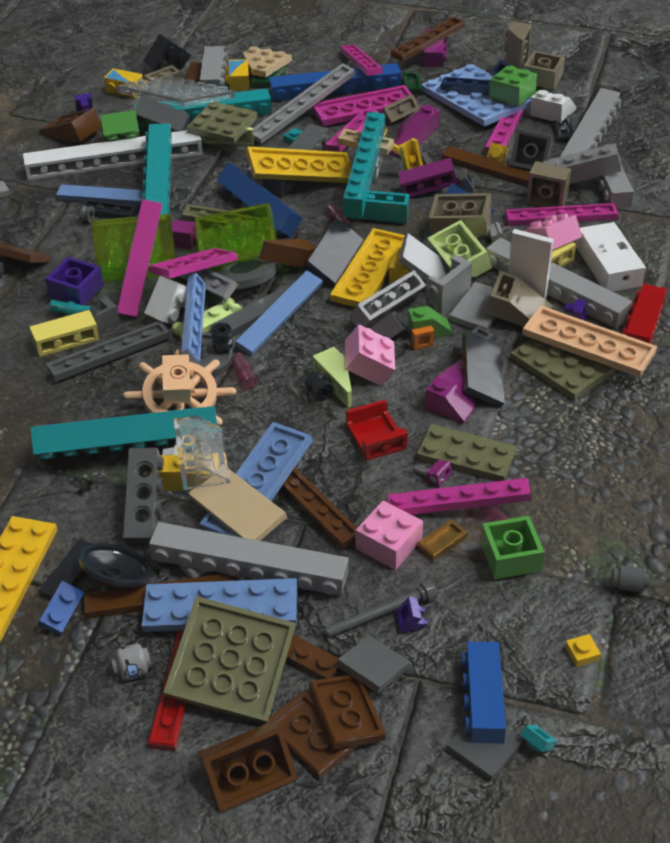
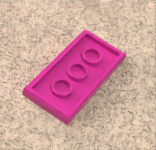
(192, 262)

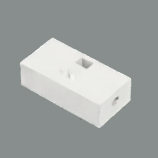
(610, 257)

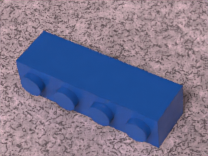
(485, 693)

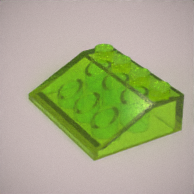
(237, 231)
(114, 241)

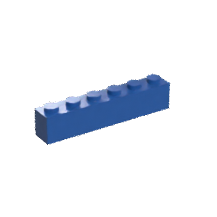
(252, 193)

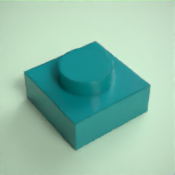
(291, 136)
(538, 739)

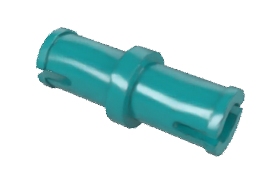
(68, 308)

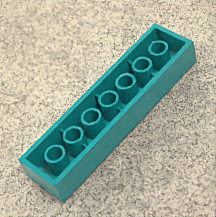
(111, 433)

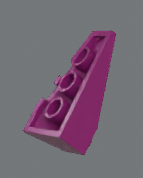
(418, 126)
(447, 395)

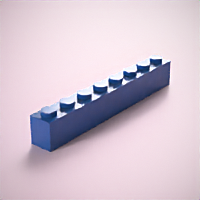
(290, 86)

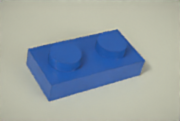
(60, 608)

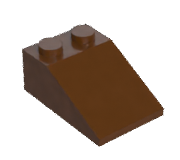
(73, 126)

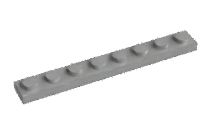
(302, 103)

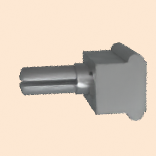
(494, 233)

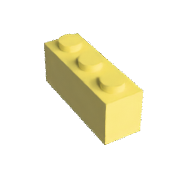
(64, 333)

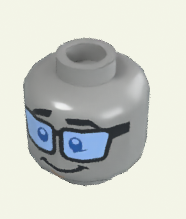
(131, 662)

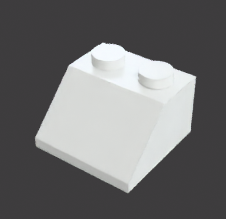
(551, 106)

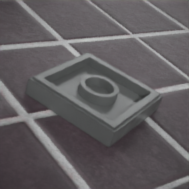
(373, 664)
(485, 757)

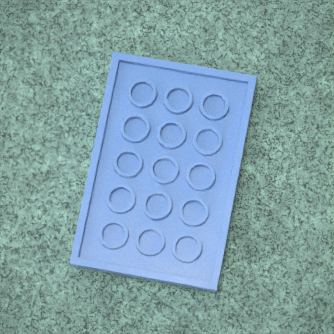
(473, 105)

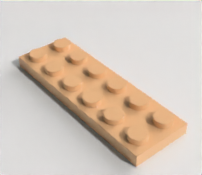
(590, 341)

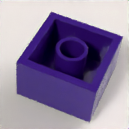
(74, 281)

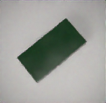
(412, 82)

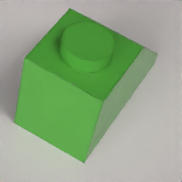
(426, 316)

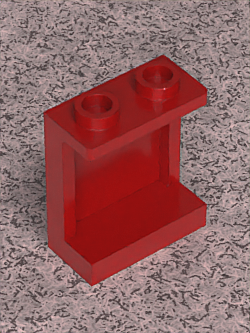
(375, 430)

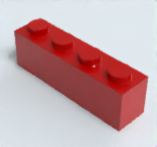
(645, 313)

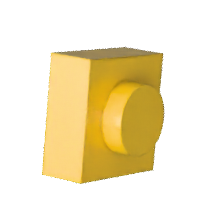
(498, 152)
(582, 650)

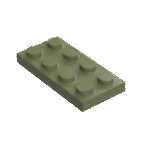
(467, 452)

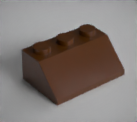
(247, 765)

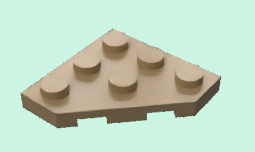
(265, 61)

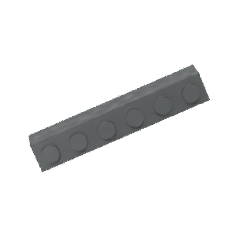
(311, 138)

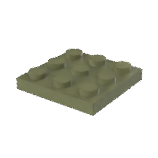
(222, 122)

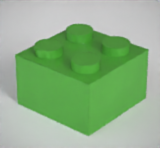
(513, 85)
(119, 126)
(512, 547)

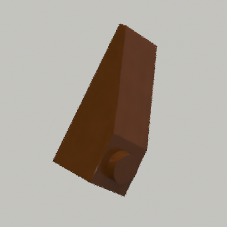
(288, 251)

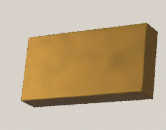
(442, 540)

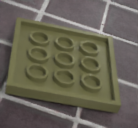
(561, 369)
(230, 660)

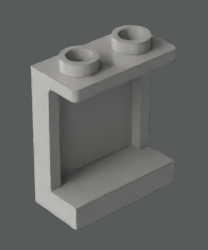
(447, 293)

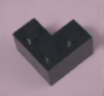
(164, 53)

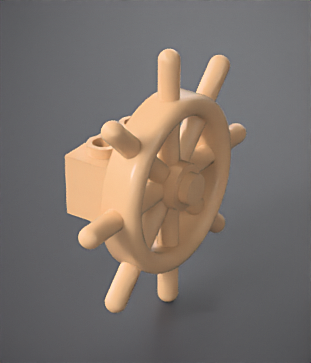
(177, 385)

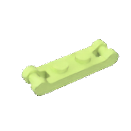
(211, 316)

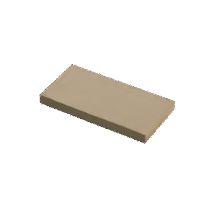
(239, 508)

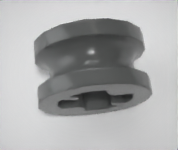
(87, 213)

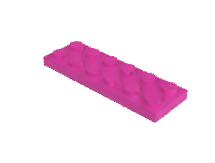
(346, 108)

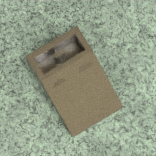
(514, 300)

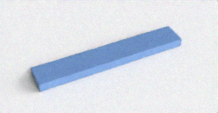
(113, 195)
(278, 313)
(193, 317)

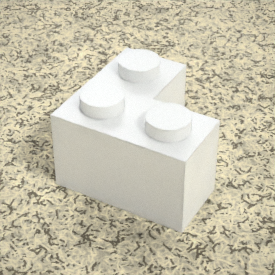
(167, 300)

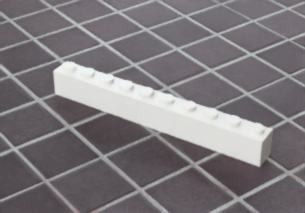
(103, 155)

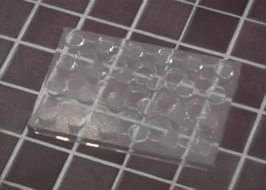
(176, 91)

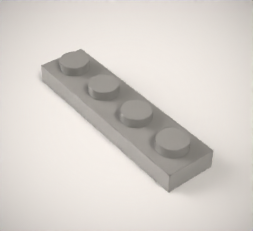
(215, 283)

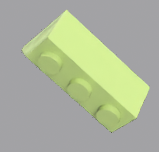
(460, 241)

